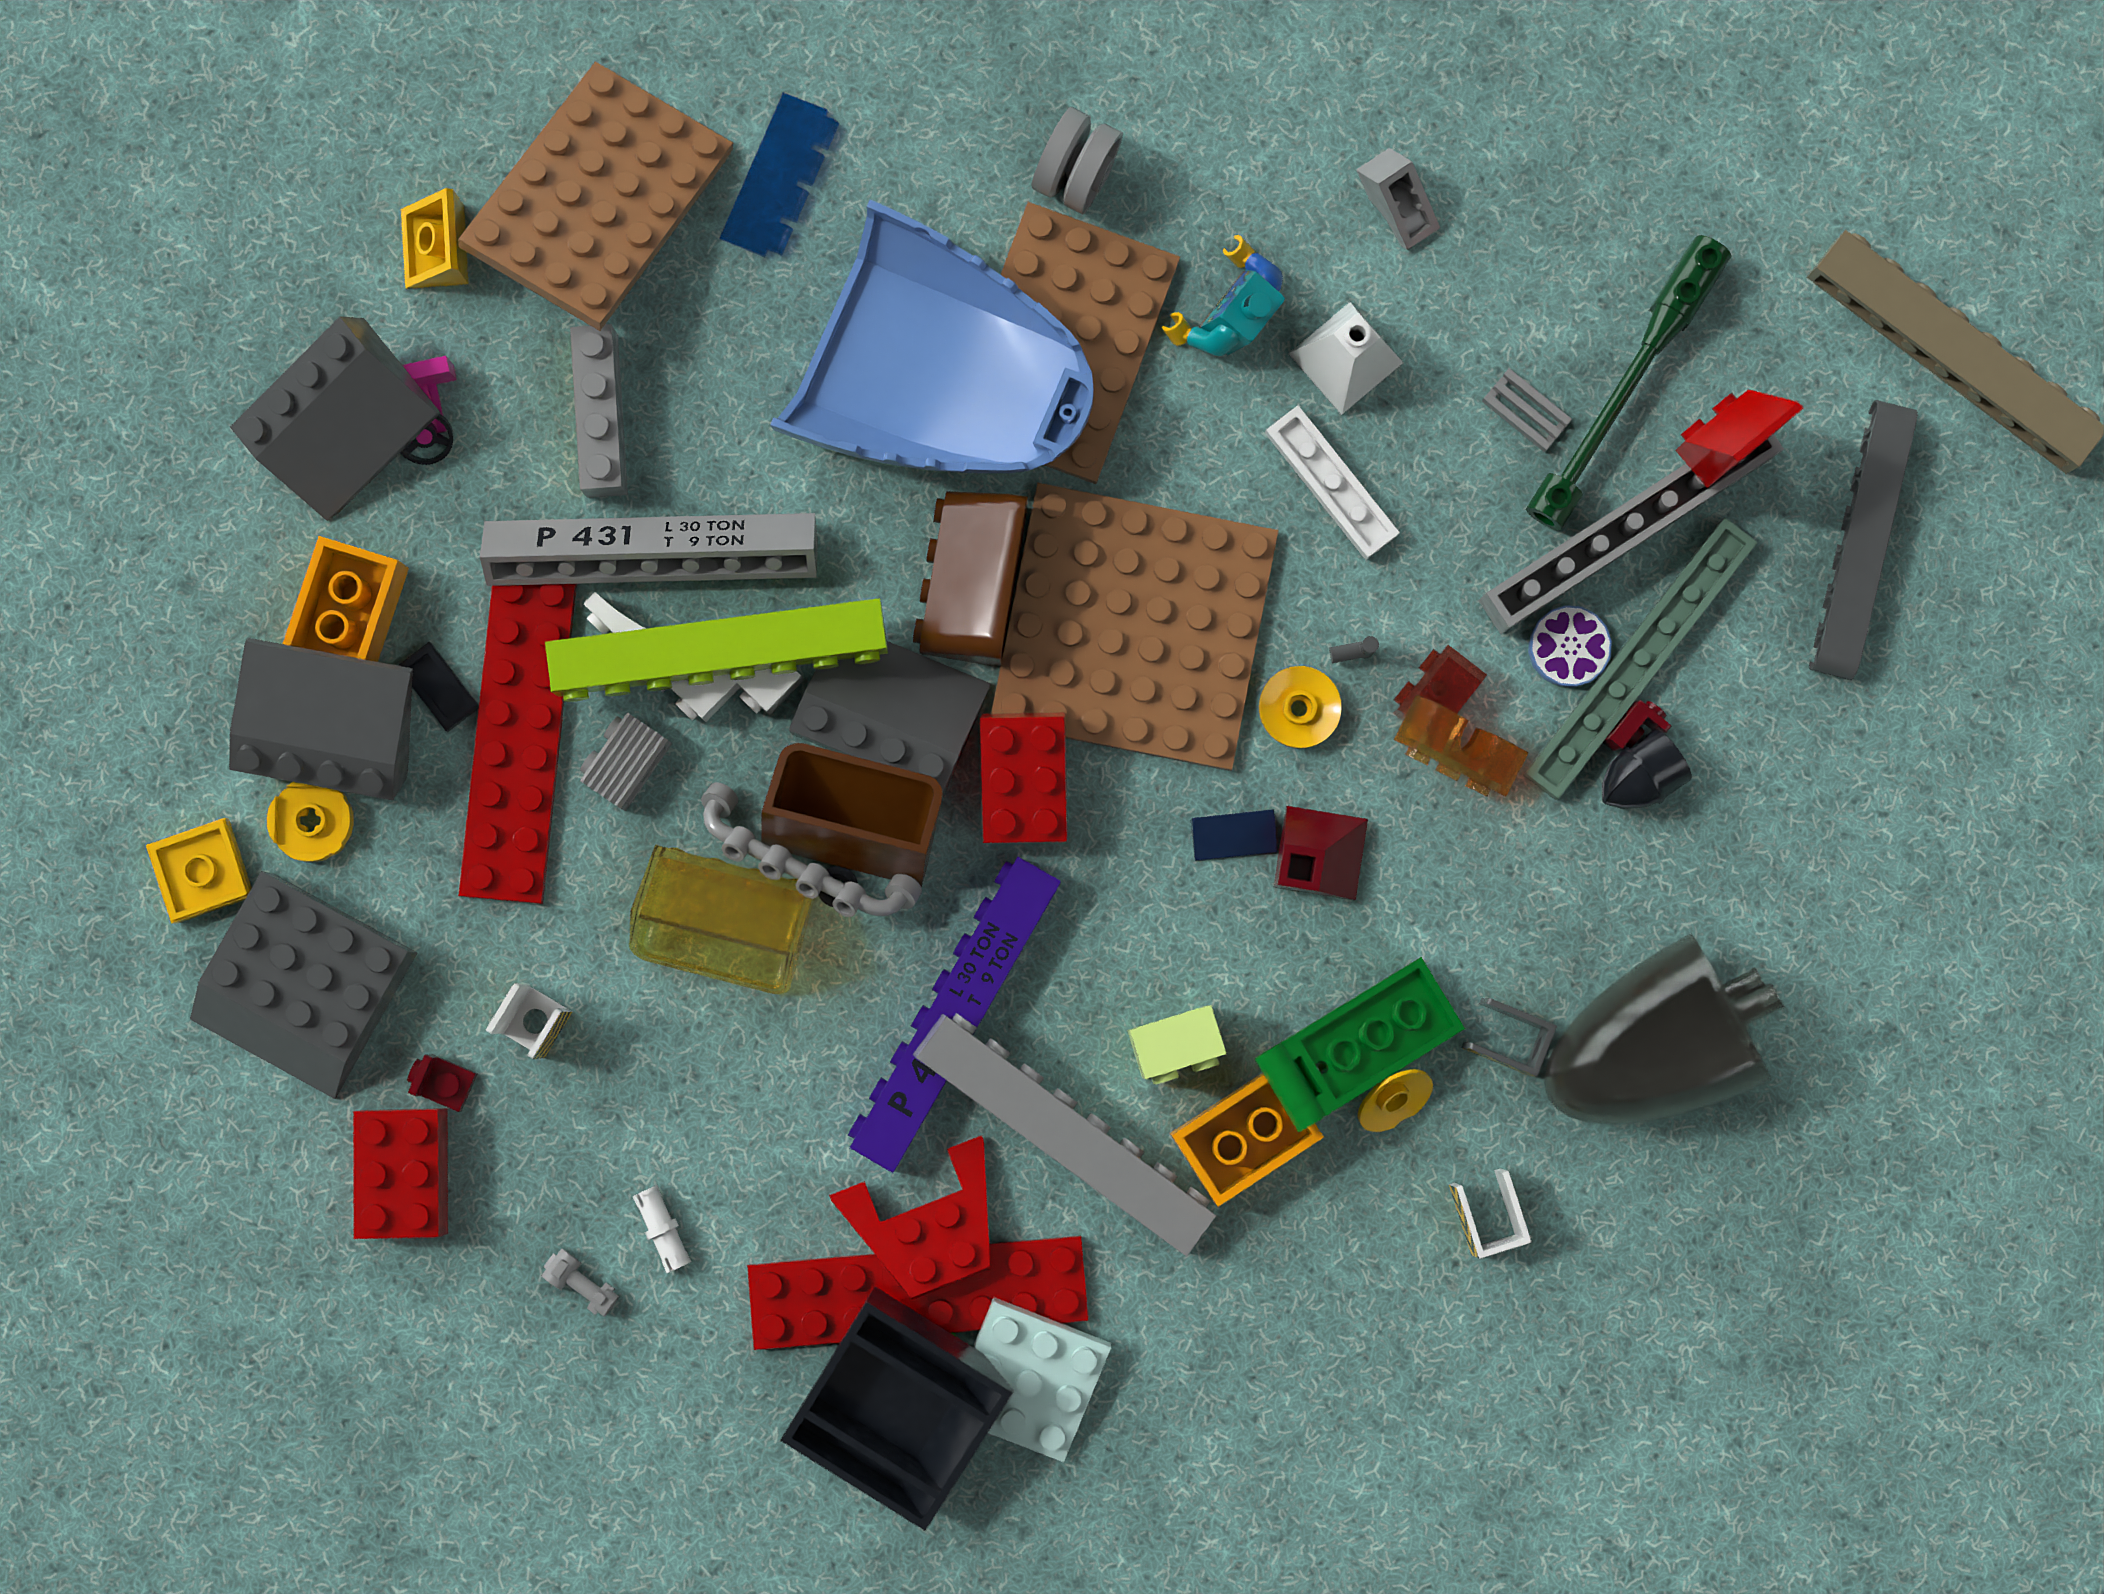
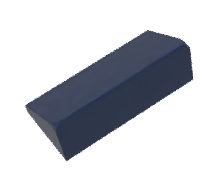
(1234, 835)

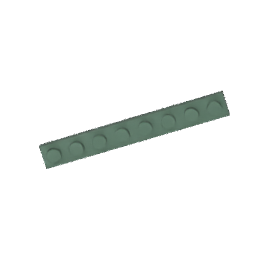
(1640, 658)

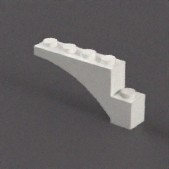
(705, 700)

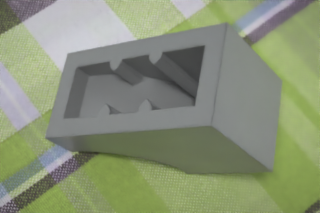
(1399, 196)

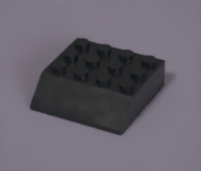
(899, 1409)

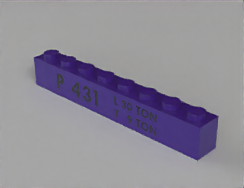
(966, 990)

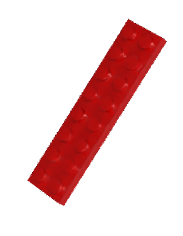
(516, 745)
(821, 1296)

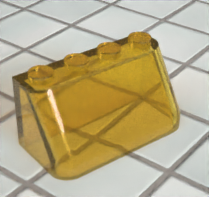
(719, 920)

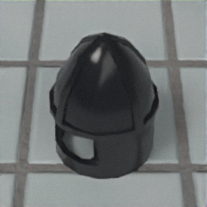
(1645, 773)

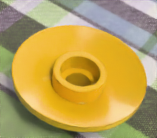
(1312, 689)
(1395, 1100)

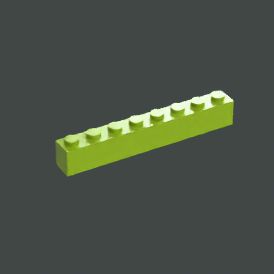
(716, 648)

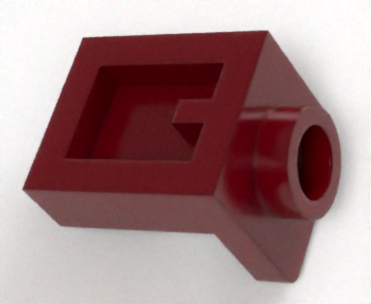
(1628, 728)
(441, 1081)

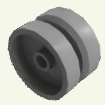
(1075, 161)

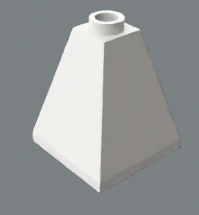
(1345, 358)

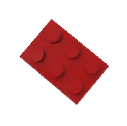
(1024, 777)
(400, 1173)

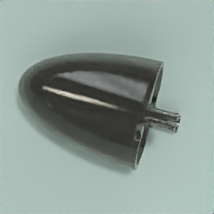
(1661, 1041)

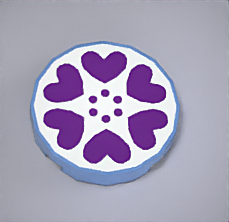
(1570, 646)

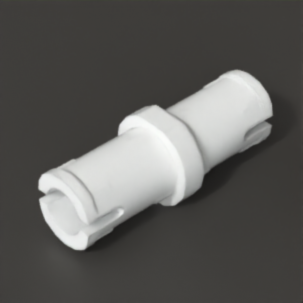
(662, 1229)

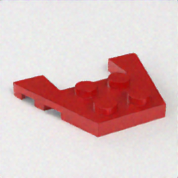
(936, 1240)

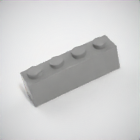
(598, 411)

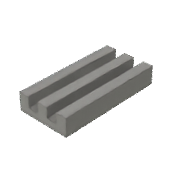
(1537, 398)

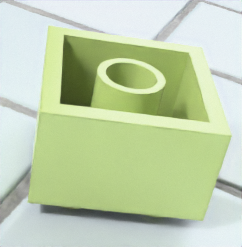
(1177, 1043)

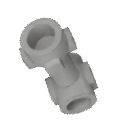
(562, 1270)

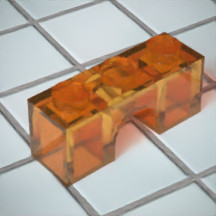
(1436, 735)

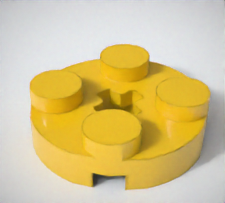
(293, 837)

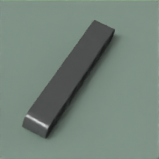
(1865, 540)

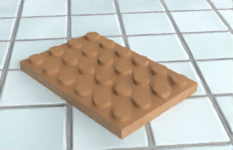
(596, 196)
(1110, 301)

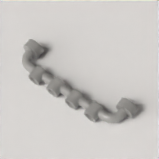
(812, 878)

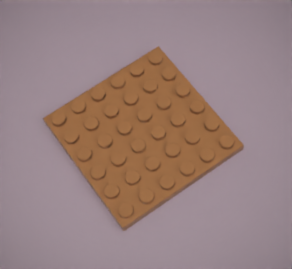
(1136, 624)

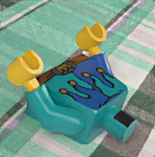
(1240, 311)

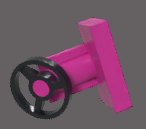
(427, 375)

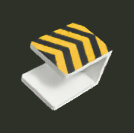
(511, 1013)
(1514, 1211)

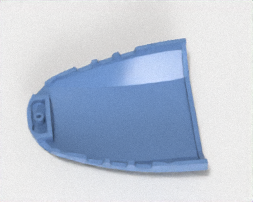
(939, 362)

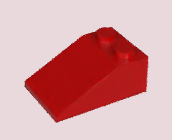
(1733, 432)

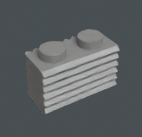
(624, 760)

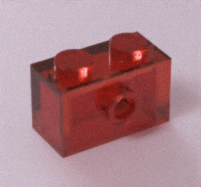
(1446, 680)

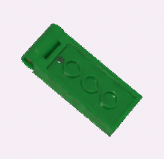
(1359, 1044)

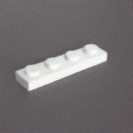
(1332, 482)

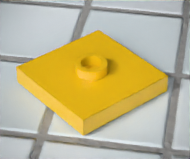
(199, 870)

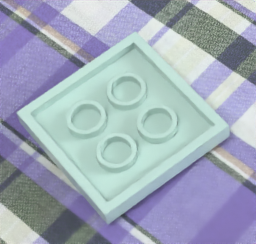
(1050, 1373)

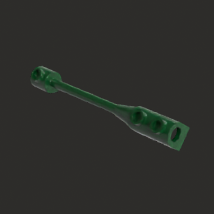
(1676, 301)

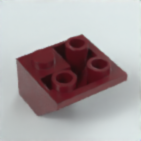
(1320, 853)

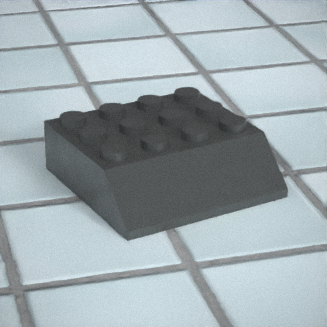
(299, 983)

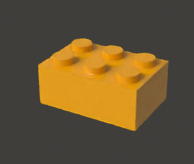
(346, 601)
(1241, 1140)

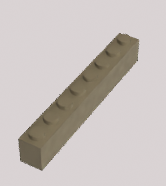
(1957, 352)

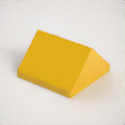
(431, 241)

